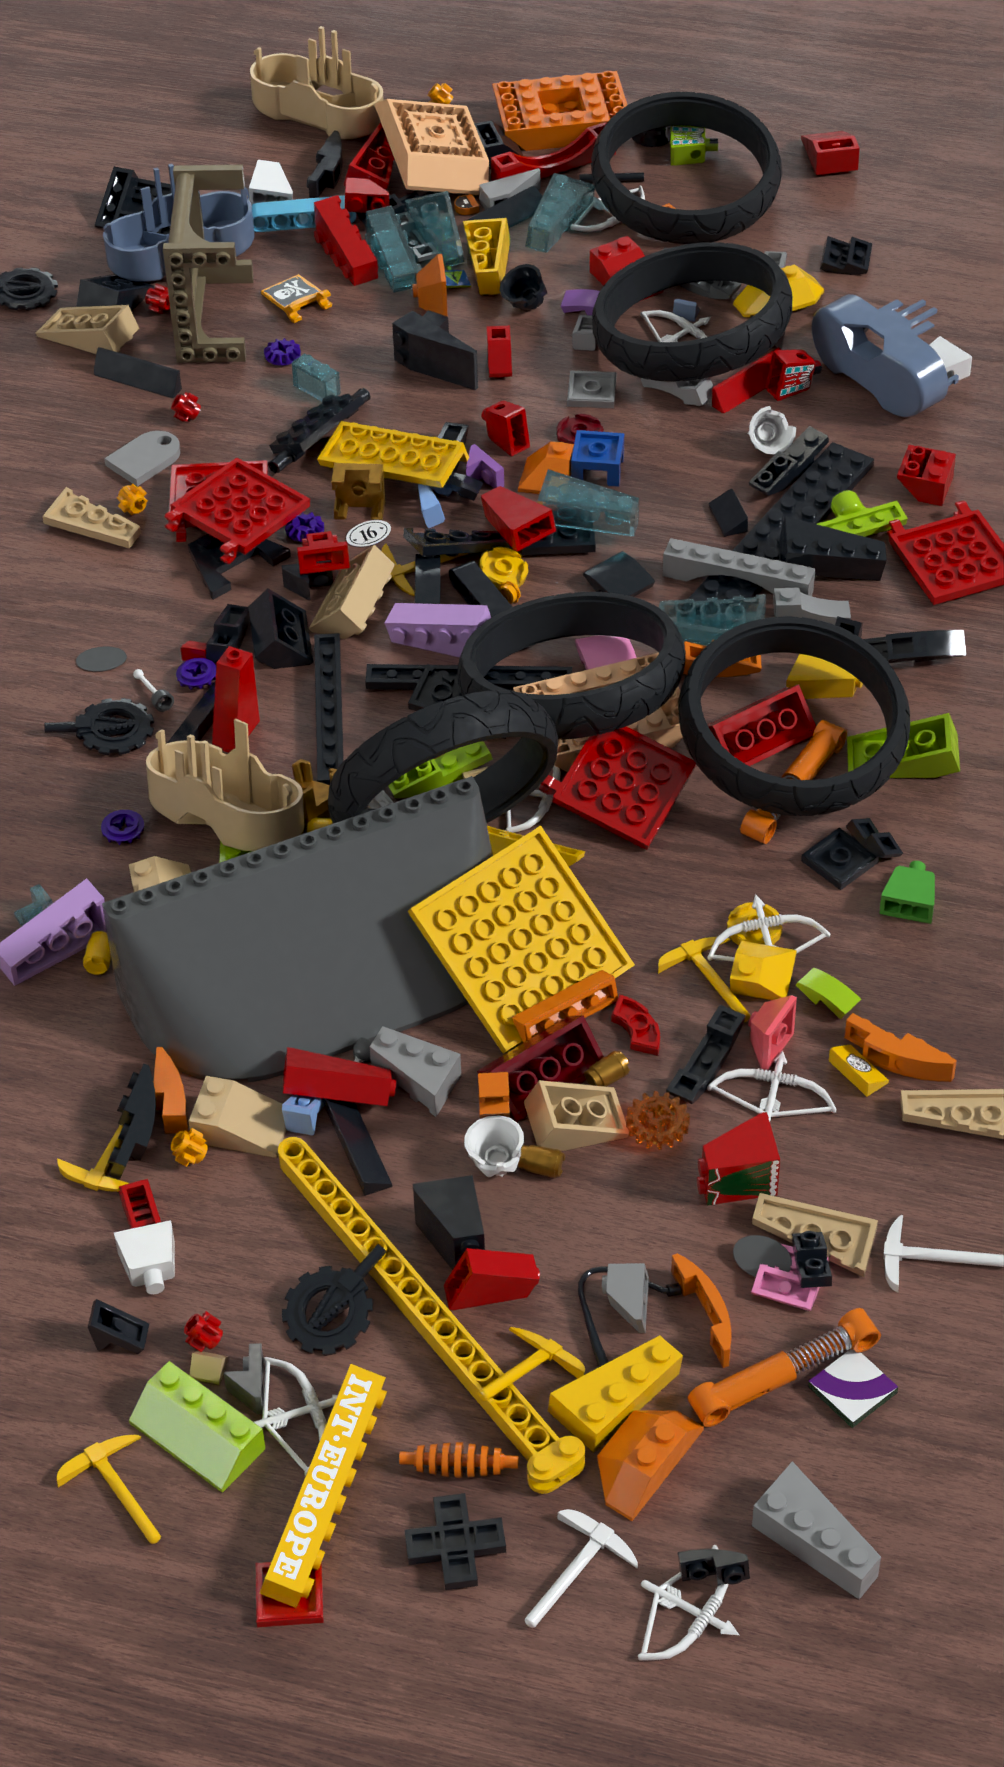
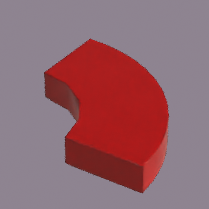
(638, 1023)

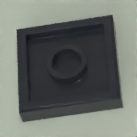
(839, 858)

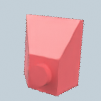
(772, 1029)

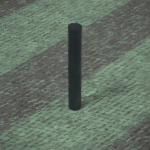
(622, 177)

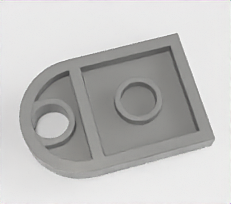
(144, 456)

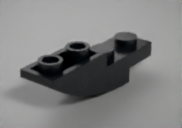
(328, 167)
(788, 467)
(920, 645)
(136, 1119)

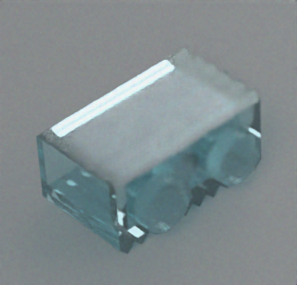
(315, 377)

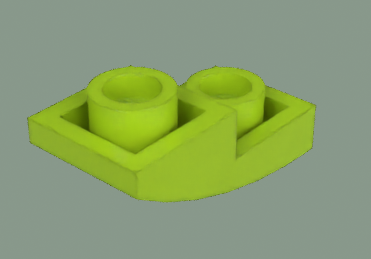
(833, 993)

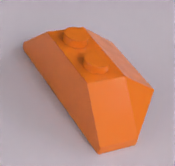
(643, 1456)

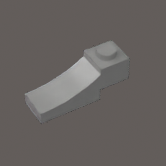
(691, 392)
(797, 604)

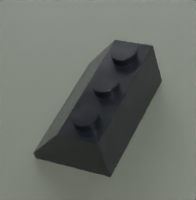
(279, 632)

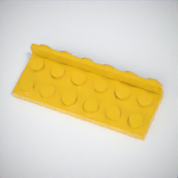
(403, 454)

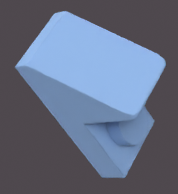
(301, 1113)

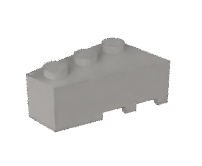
(417, 1066)

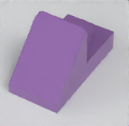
(484, 467)

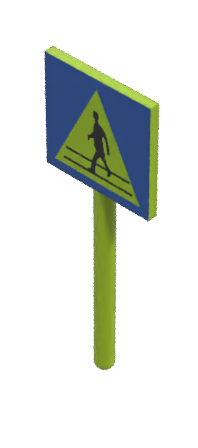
(456, 278)

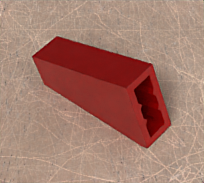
(517, 517)
(234, 697)
(336, 1078)

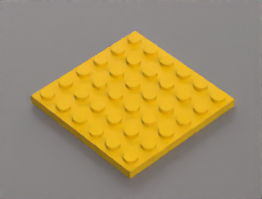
(517, 933)

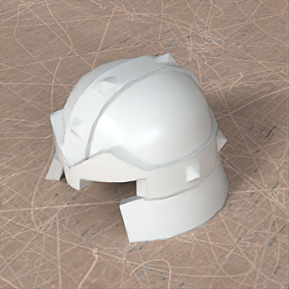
(771, 431)
(494, 1144)

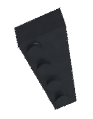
(831, 551)

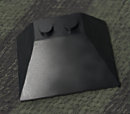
(125, 197)

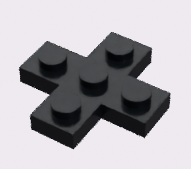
(455, 1541)

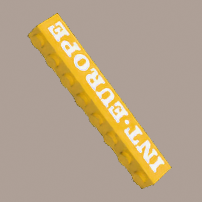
(322, 1487)

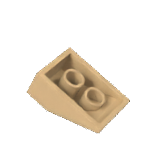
(574, 1115)
(238, 1118)

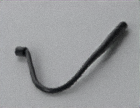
(599, 1353)

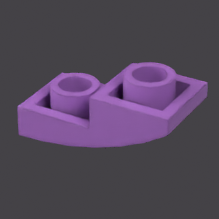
(579, 300)

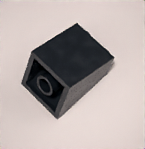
(449, 1216)

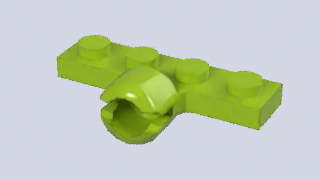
(859, 520)

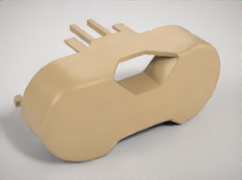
(287, 88)
(226, 791)

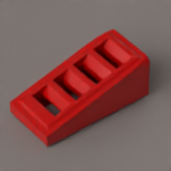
(135, 1190)

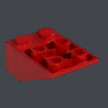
(832, 152)

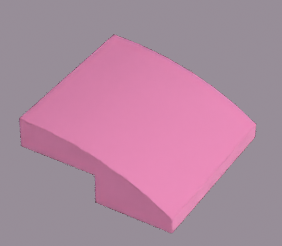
(603, 650)
(784, 1285)

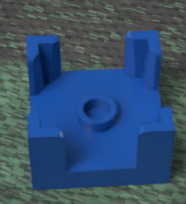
(598, 452)

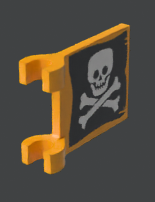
(295, 293)

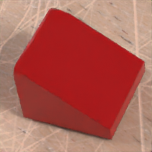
(193, 650)

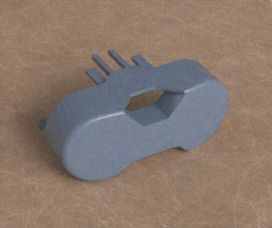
(136, 248)
(904, 374)

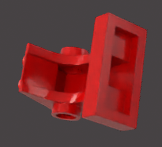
(322, 547)

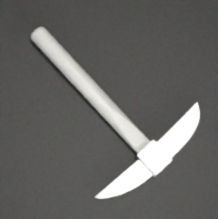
(895, 1251)
(600, 1537)

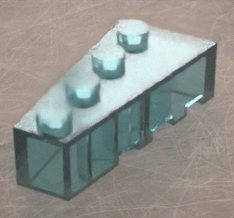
(558, 209)
(437, 225)
(391, 248)
(588, 505)
(707, 620)

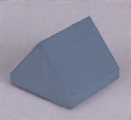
(686, 309)

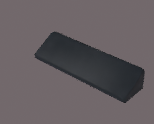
(515, 208)
(137, 373)
(199, 719)
(358, 1146)

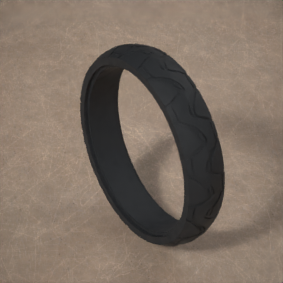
(686, 110)
(702, 356)
(579, 615)
(809, 638)
(444, 729)

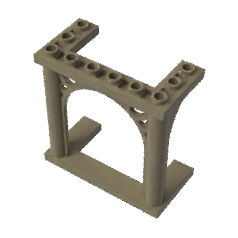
(196, 262)

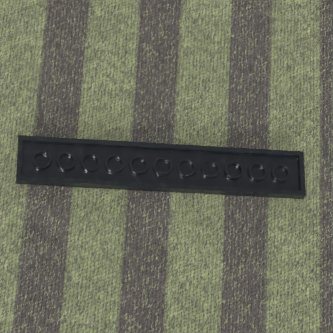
(806, 500)

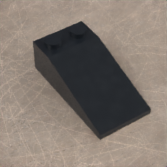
(434, 351)

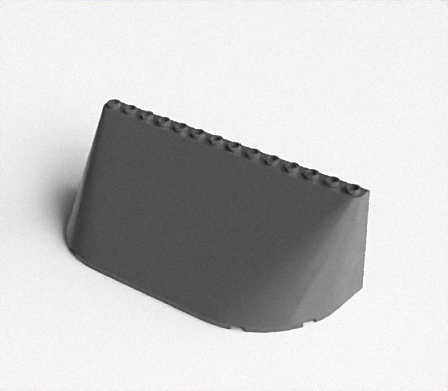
(297, 940)

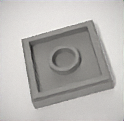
(591, 389)

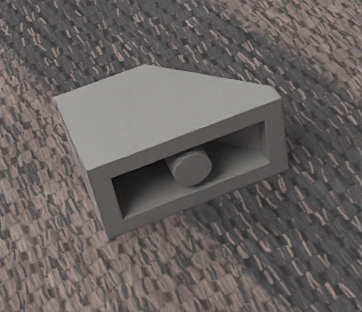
(628, 1292)

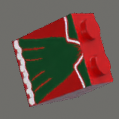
(740, 1163)

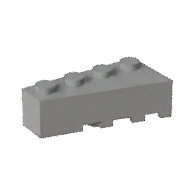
(813, 1530)

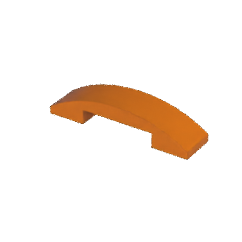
(693, 1280)

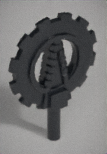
(14, 288)
(96, 726)
(343, 1291)

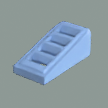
(430, 506)

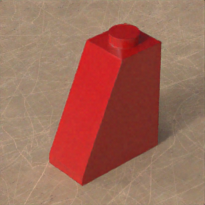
(490, 1278)

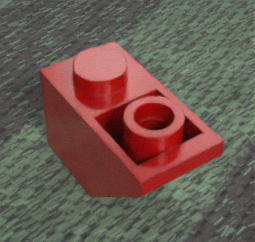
(364, 195)
(499, 351)

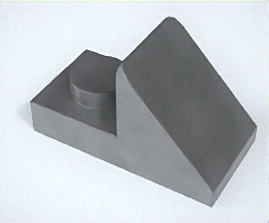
(249, 1383)

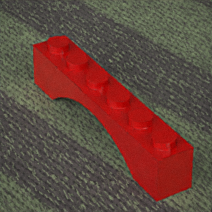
(571, 156)

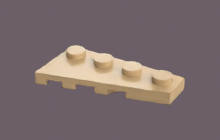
(84, 518)
(958, 1110)
(845, 1234)

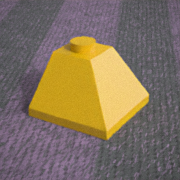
(762, 971)

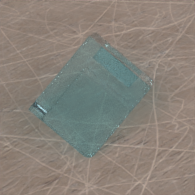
(40, 902)

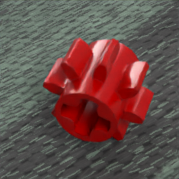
(158, 299)
(185, 406)
(203, 1331)

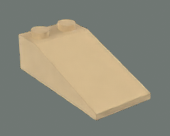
(91, 327)

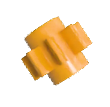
(440, 94)
(132, 499)
(189, 1147)

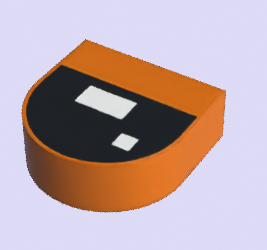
(466, 205)

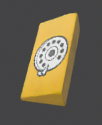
(857, 1069)

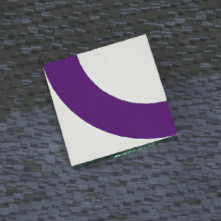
(853, 1387)

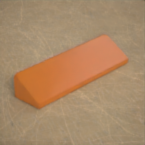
(579, 999)

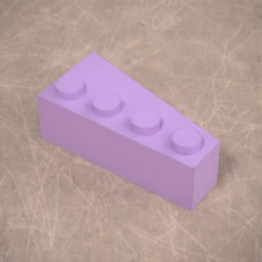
(435, 626)
(53, 933)

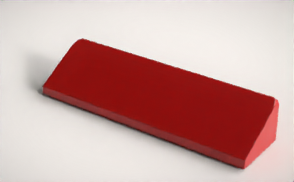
(742, 385)

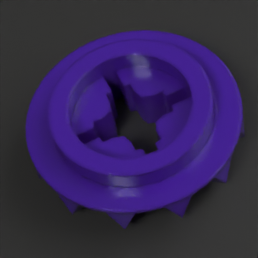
(275, 356)
(297, 533)
(191, 668)
(115, 820)

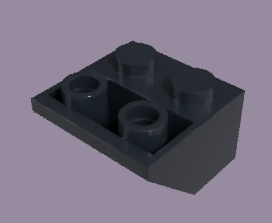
(495, 140)

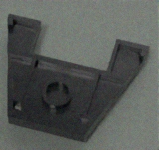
(207, 555)

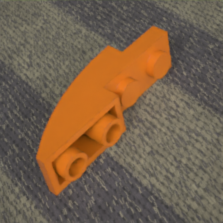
(902, 1056)

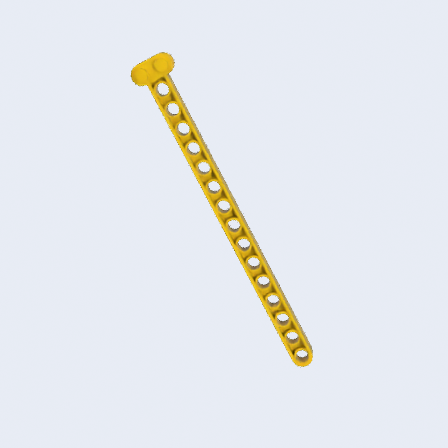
(548, 1463)

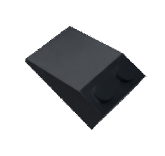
(111, 291)

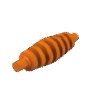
(420, 1458)

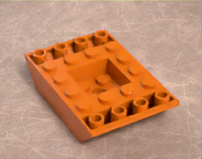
(557, 109)

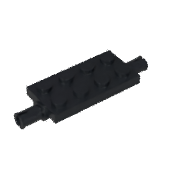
(317, 423)

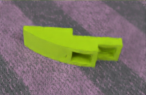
(441, 771)

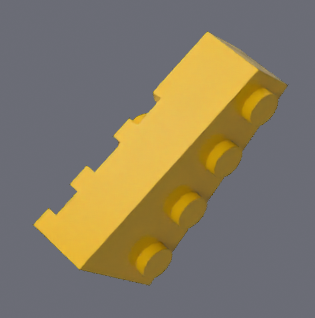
(489, 249)
(605, 1397)

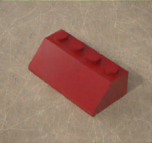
(765, 726)

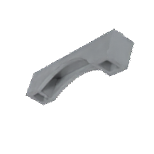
(691, 560)

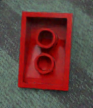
(613, 257)

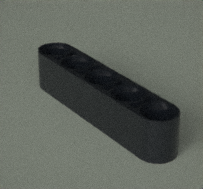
(477, 588)

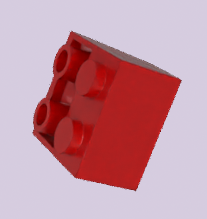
(927, 473)

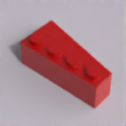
(373, 160)
(344, 242)

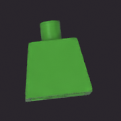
(909, 893)

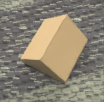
(208, 1367)

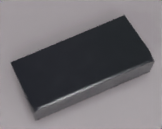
(729, 513)

